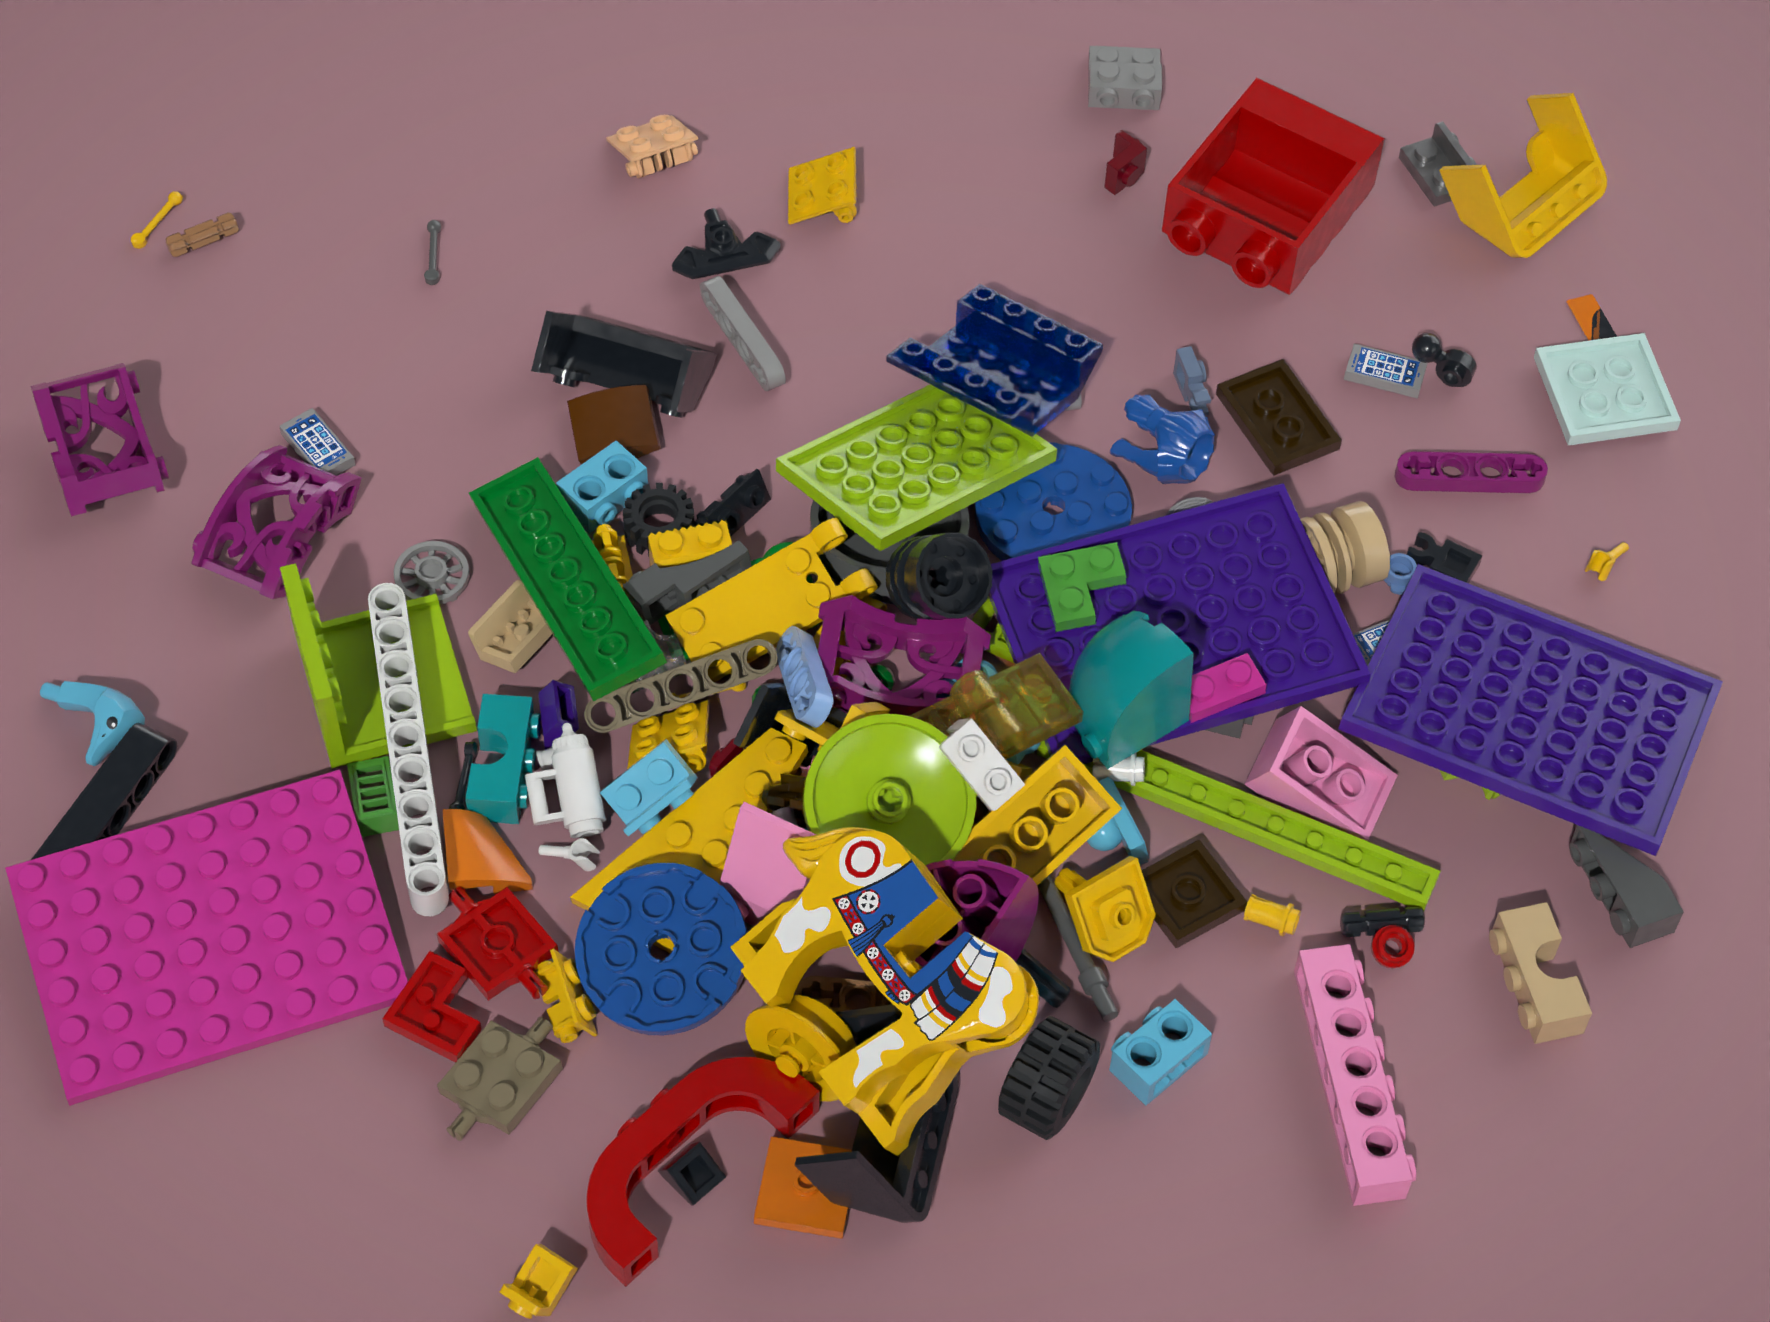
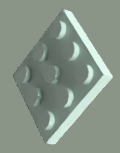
(1606, 389)

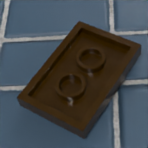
(1278, 417)

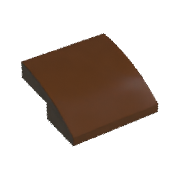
(614, 415)

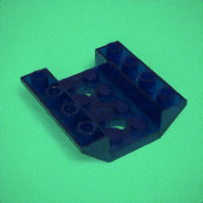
(1004, 360)

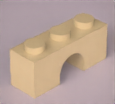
(1546, 1004)

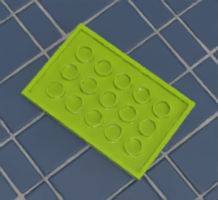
(912, 464)

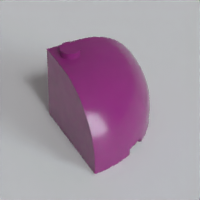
(993, 901)

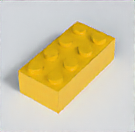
(1044, 819)

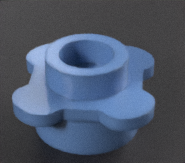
(1402, 565)

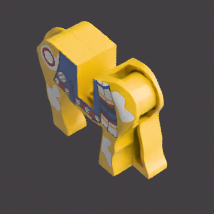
(889, 911)

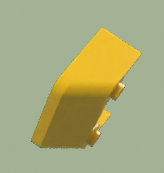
(1559, 188)

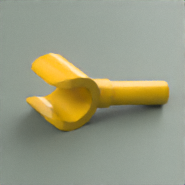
(1603, 561)

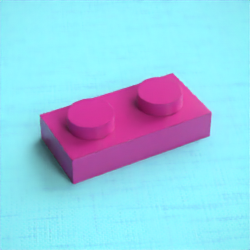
(1225, 687)

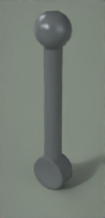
(432, 275)

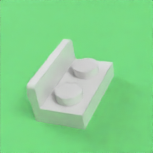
(980, 763)

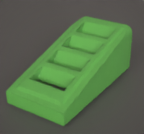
(378, 820)

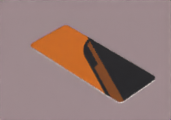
(1591, 317)

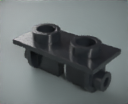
(738, 502)

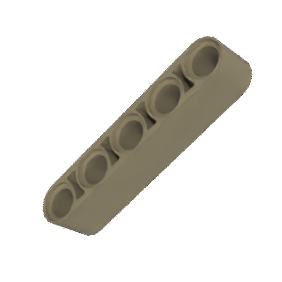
(702, 685)

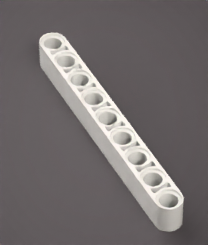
(410, 761)

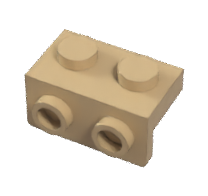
(510, 630)

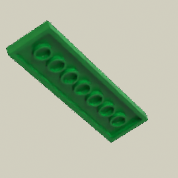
(567, 579)

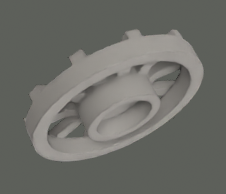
(432, 571)

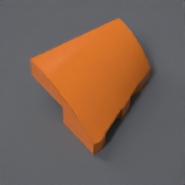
(479, 854)

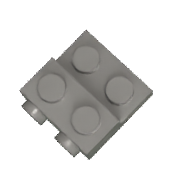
(1124, 77)

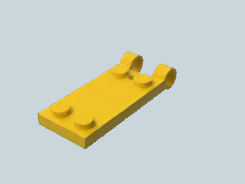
(766, 600)

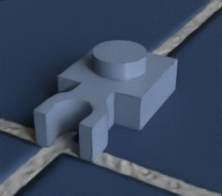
(1190, 377)

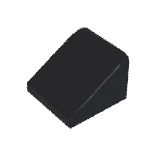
(692, 1172)

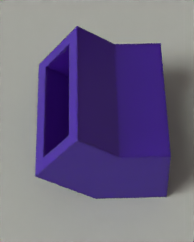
(552, 699)

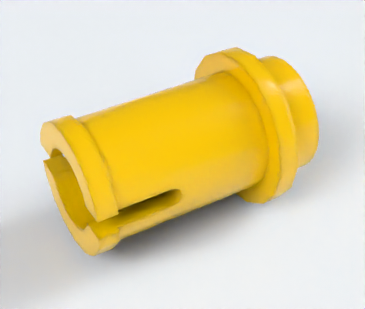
(1272, 915)

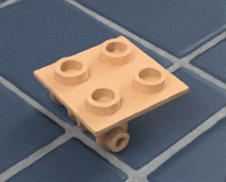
(646, 142)

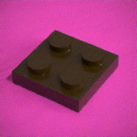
(1191, 893)

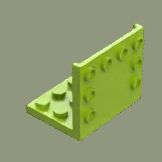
(345, 678)

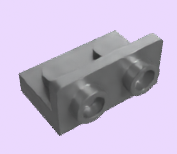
(1428, 156)

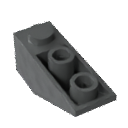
(1633, 893)

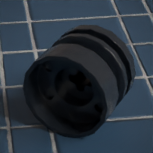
(957, 574)

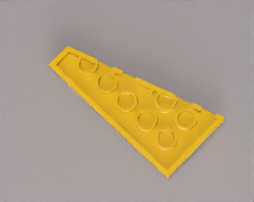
(703, 826)

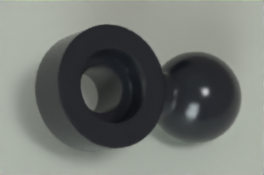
(1453, 365)

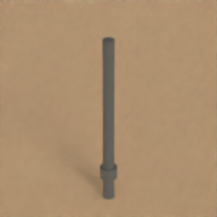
(1091, 977)

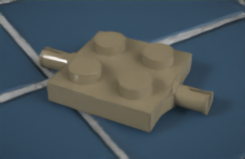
(499, 1077)

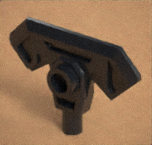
(724, 250)

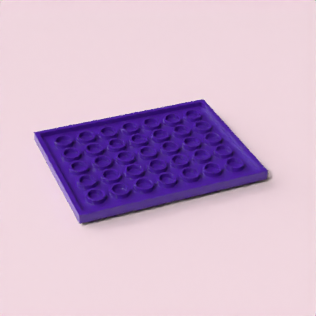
(1224, 582)
(1534, 708)

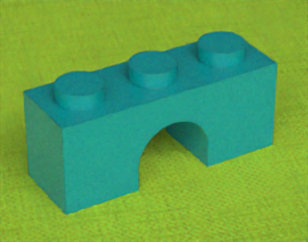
(504, 727)

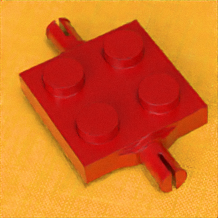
(497, 943)

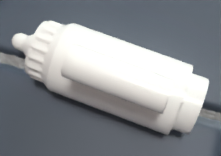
(576, 786)

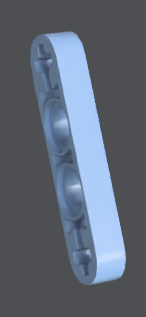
(804, 677)

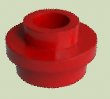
(1403, 940)

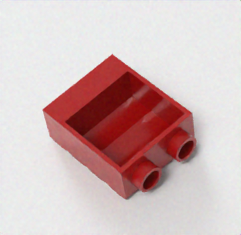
(1271, 187)

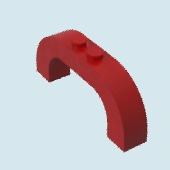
(673, 1117)

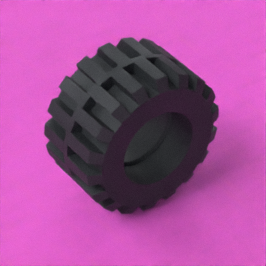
(1048, 1077)

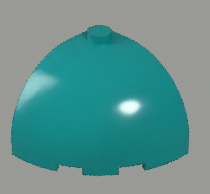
(1131, 687)

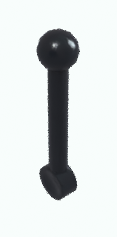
(470, 752)

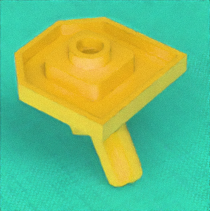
(1109, 909)

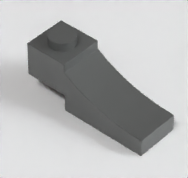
(664, 589)

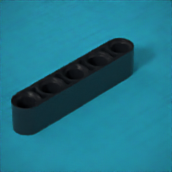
(114, 790)

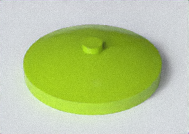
(893, 780)

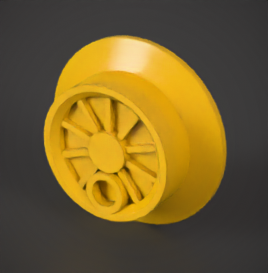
(800, 1039)

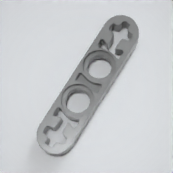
(742, 333)

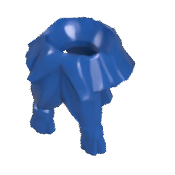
(1182, 441)

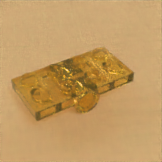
(1010, 707)

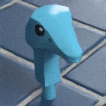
(112, 711)

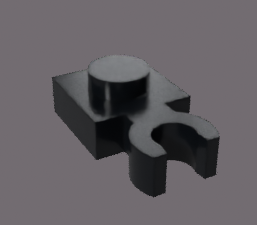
(1449, 559)

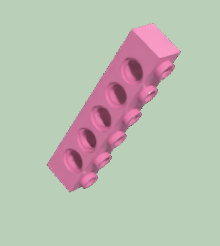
(1368, 1176)

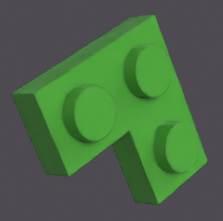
(1072, 575)

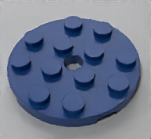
(1078, 482)
(618, 938)

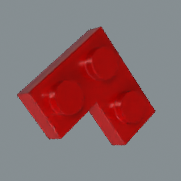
(424, 1010)

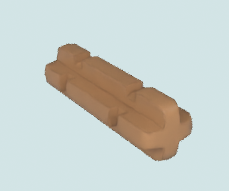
(201, 234)

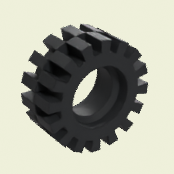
(651, 503)

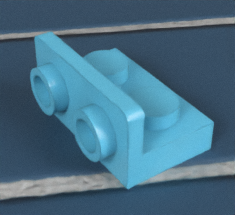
(649, 787)

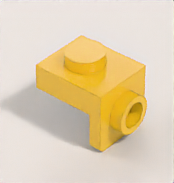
(539, 1283)

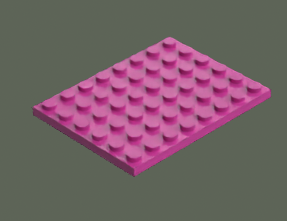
(205, 936)

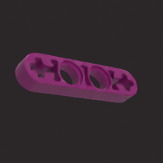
(1469, 465)

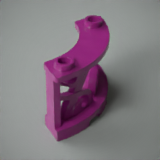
(126, 471)
(270, 475)
(869, 624)

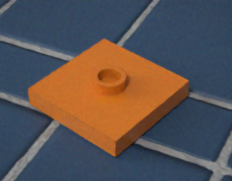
(790, 1198)

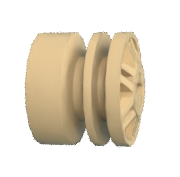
(1349, 546)

